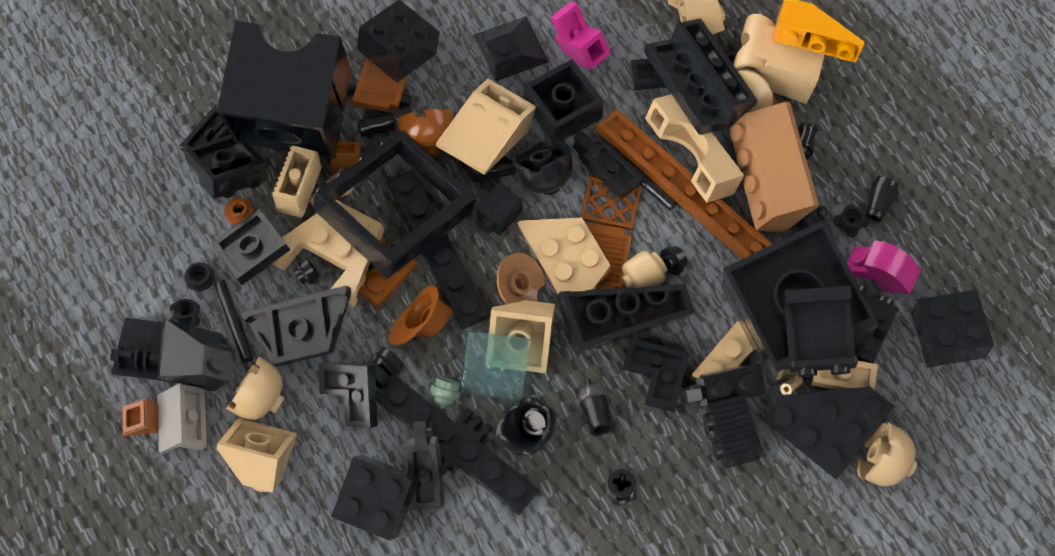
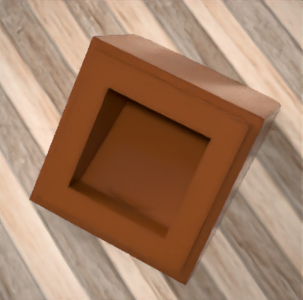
(347, 155)
(140, 418)

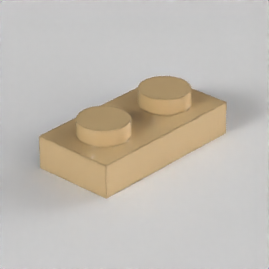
(861, 376)

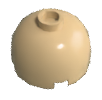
(258, 392)
(889, 456)

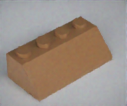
(773, 168)

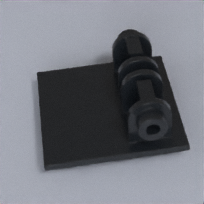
(138, 349)

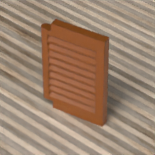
(378, 89)
(616, 249)

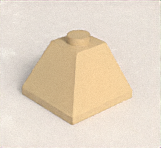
(529, 321)
(257, 453)

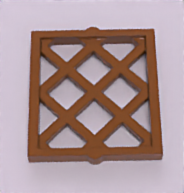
(608, 221)

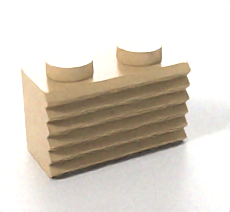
(296, 181)

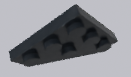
(829, 424)

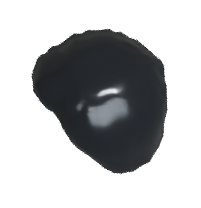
(526, 426)

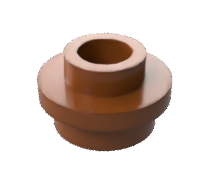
(235, 218)

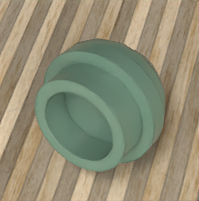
(445, 392)

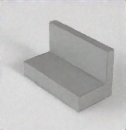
(181, 418)

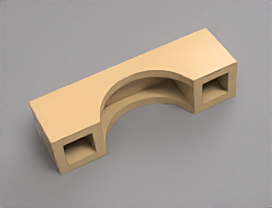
(716, 171)

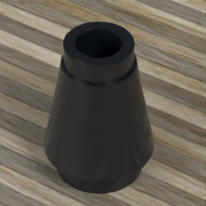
(881, 196)

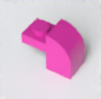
(577, 39)
(887, 265)

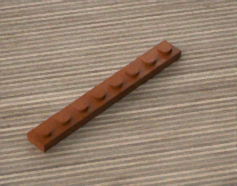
(676, 182)

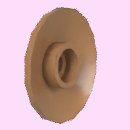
(519, 278)

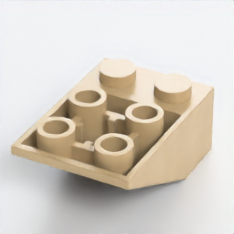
(487, 126)

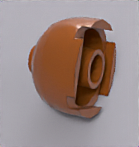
(426, 128)

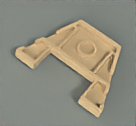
(328, 244)

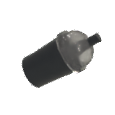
(596, 410)

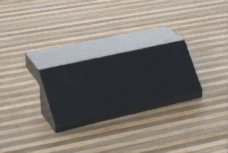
(701, 77)

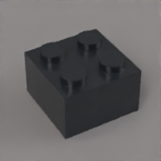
(398, 40)
(564, 101)
(952, 328)
(375, 497)

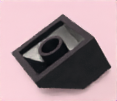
(511, 48)
(194, 356)

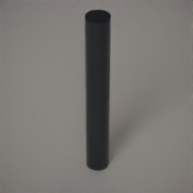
(652, 187)
(233, 321)

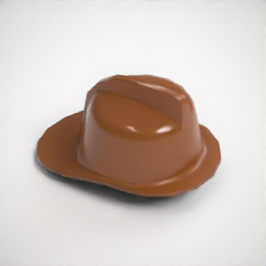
(421, 318)

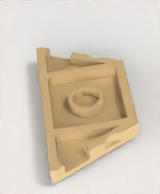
(566, 253)

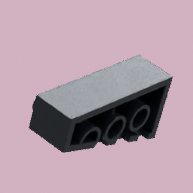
(614, 314)

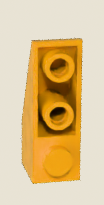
(812, 29)

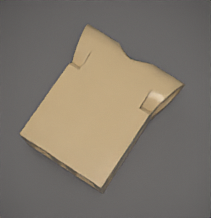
(786, 68)

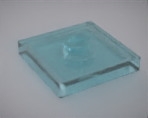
(495, 365)

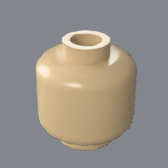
(644, 270)

